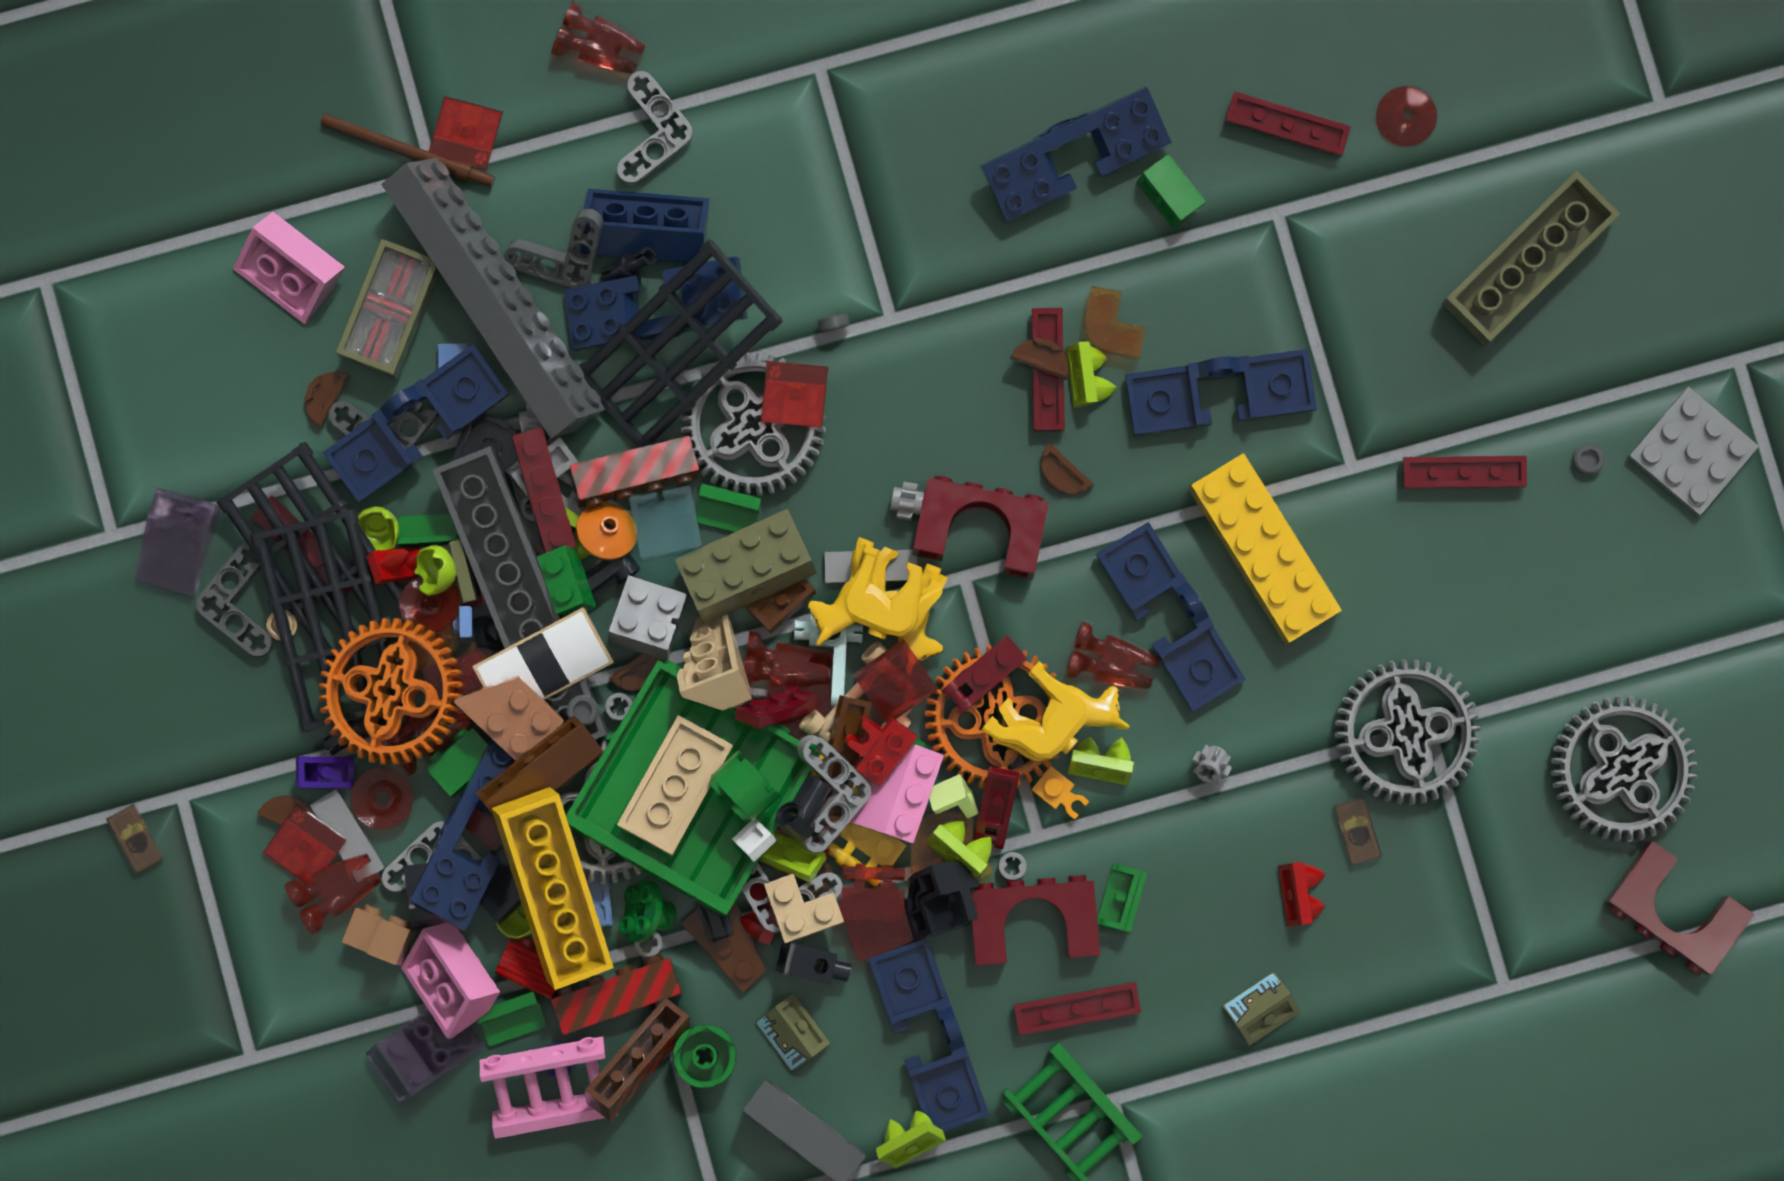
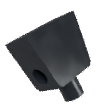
(800, 960)

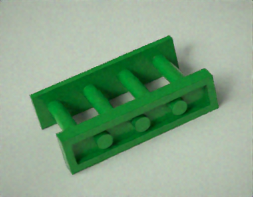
(1080, 1085)

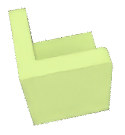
(953, 793)

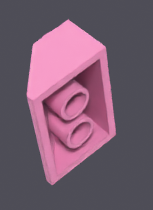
(288, 267)
(903, 796)
(449, 978)

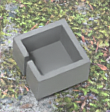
(646, 616)

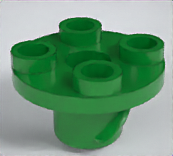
(645, 912)

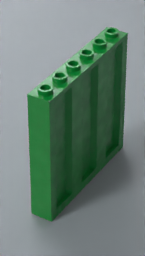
(707, 860)

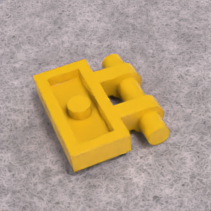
(879, 847)

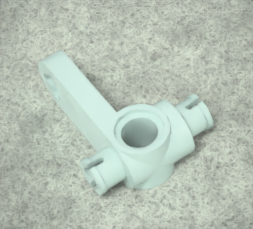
(839, 645)

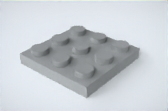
(1693, 451)

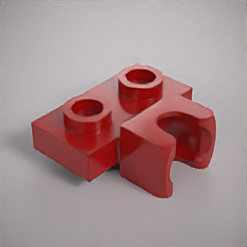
(880, 748)

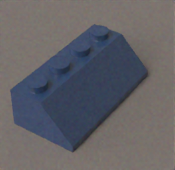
(633, 220)

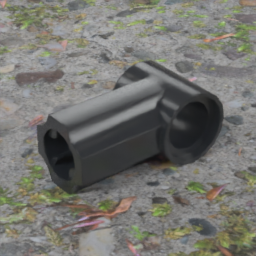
(609, 573)
(798, 815)
(714, 925)

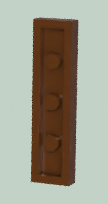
(846, 722)

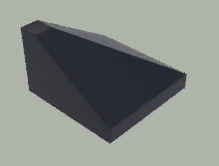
(486, 633)

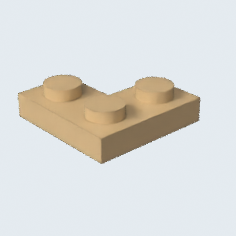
(800, 918)

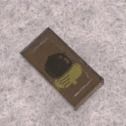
(1358, 831)
(134, 838)

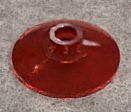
(1400, 129)
(414, 606)
(366, 793)

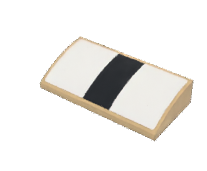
(550, 657)

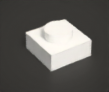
(754, 839)

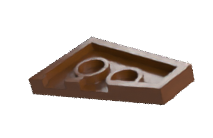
(734, 954)

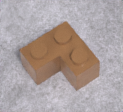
(380, 936)

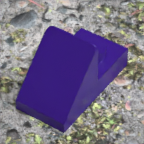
(324, 772)

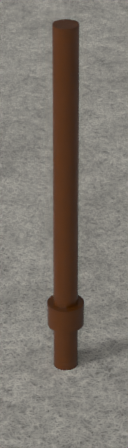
(462, 170)

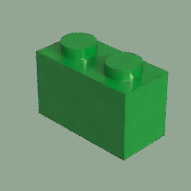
(566, 581)
(456, 765)

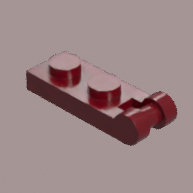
(985, 673)
(777, 707)
(997, 805)

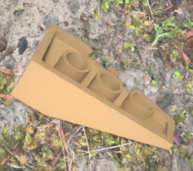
(714, 667)

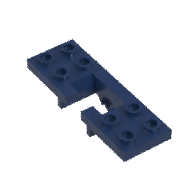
(1119, 130)
(602, 307)
(1170, 396)
(373, 454)
(1198, 660)
(451, 880)
(912, 986)

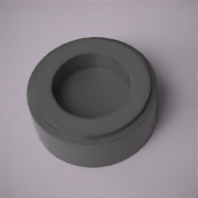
(834, 323)
(1588, 459)
(584, 709)

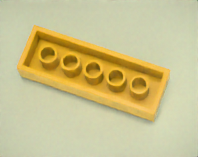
(1264, 549)
(552, 888)

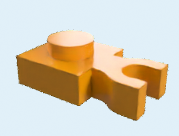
(1055, 789)

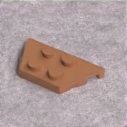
(511, 715)

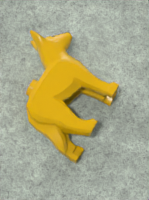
(868, 605)
(917, 641)
(1063, 718)

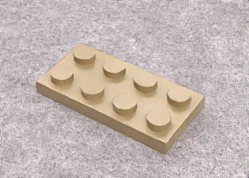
(674, 785)

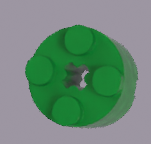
(744, 786)
(687, 1060)

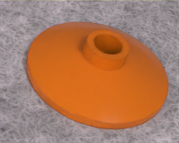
(601, 541)

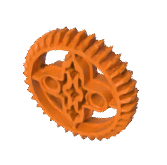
(388, 705)
(941, 724)

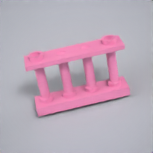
(542, 1114)

